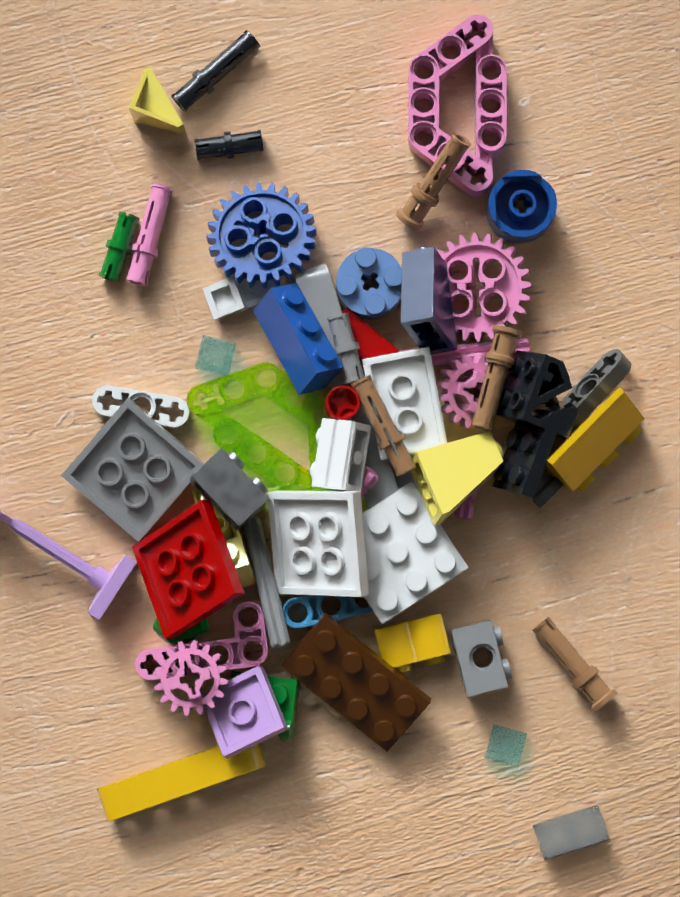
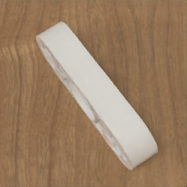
(168, 401)

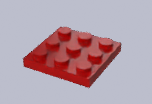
(187, 569)

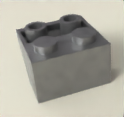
(230, 488)

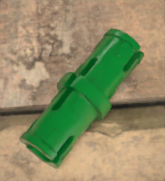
(119, 247)

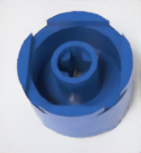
(534, 193)

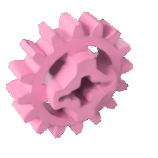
(450, 387)
(212, 671)

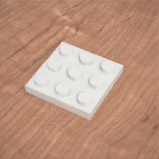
(318, 543)
(405, 553)

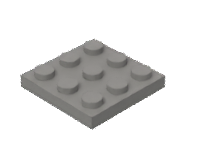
(133, 469)

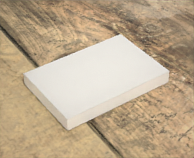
(411, 398)

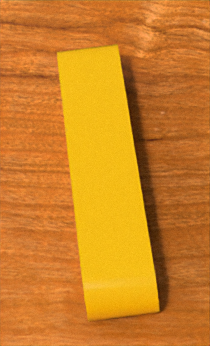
(176, 780)

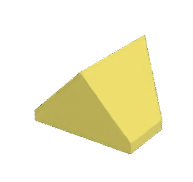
(152, 106)

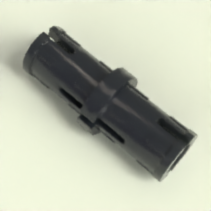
(228, 144)

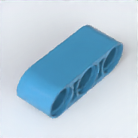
(313, 605)

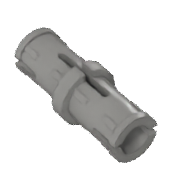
(346, 347)

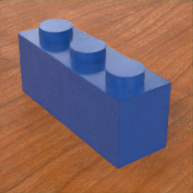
(298, 338)

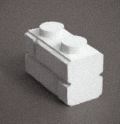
(340, 455)

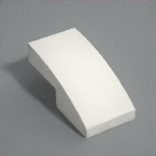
(230, 298)

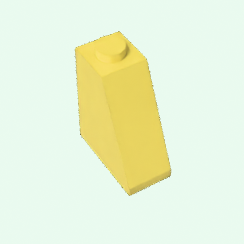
(454, 471)

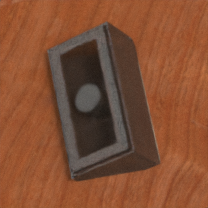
(571, 832)

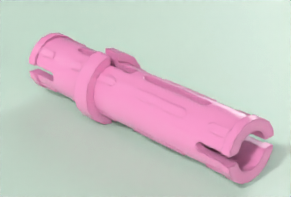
(148, 238)

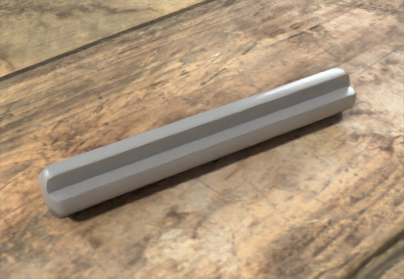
(266, 584)

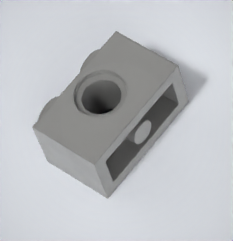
(475, 678)

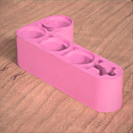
(234, 646)

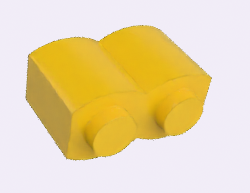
(413, 642)

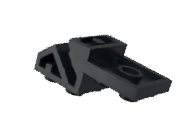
(538, 418)

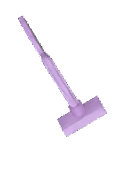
(106, 583)

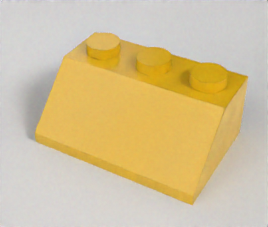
(595, 441)

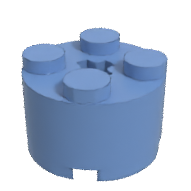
(369, 264)

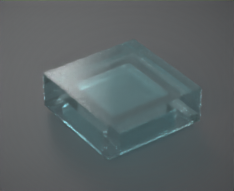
(215, 355)
(505, 745)

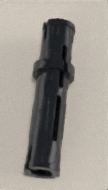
(215, 71)

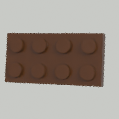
(356, 682)

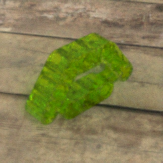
(246, 439)

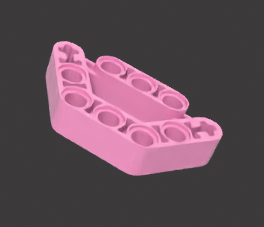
(484, 89)

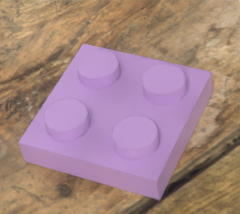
(245, 713)

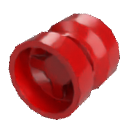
(344, 399)

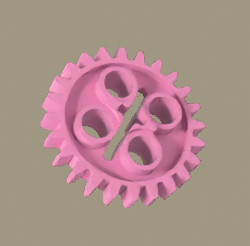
(507, 285)

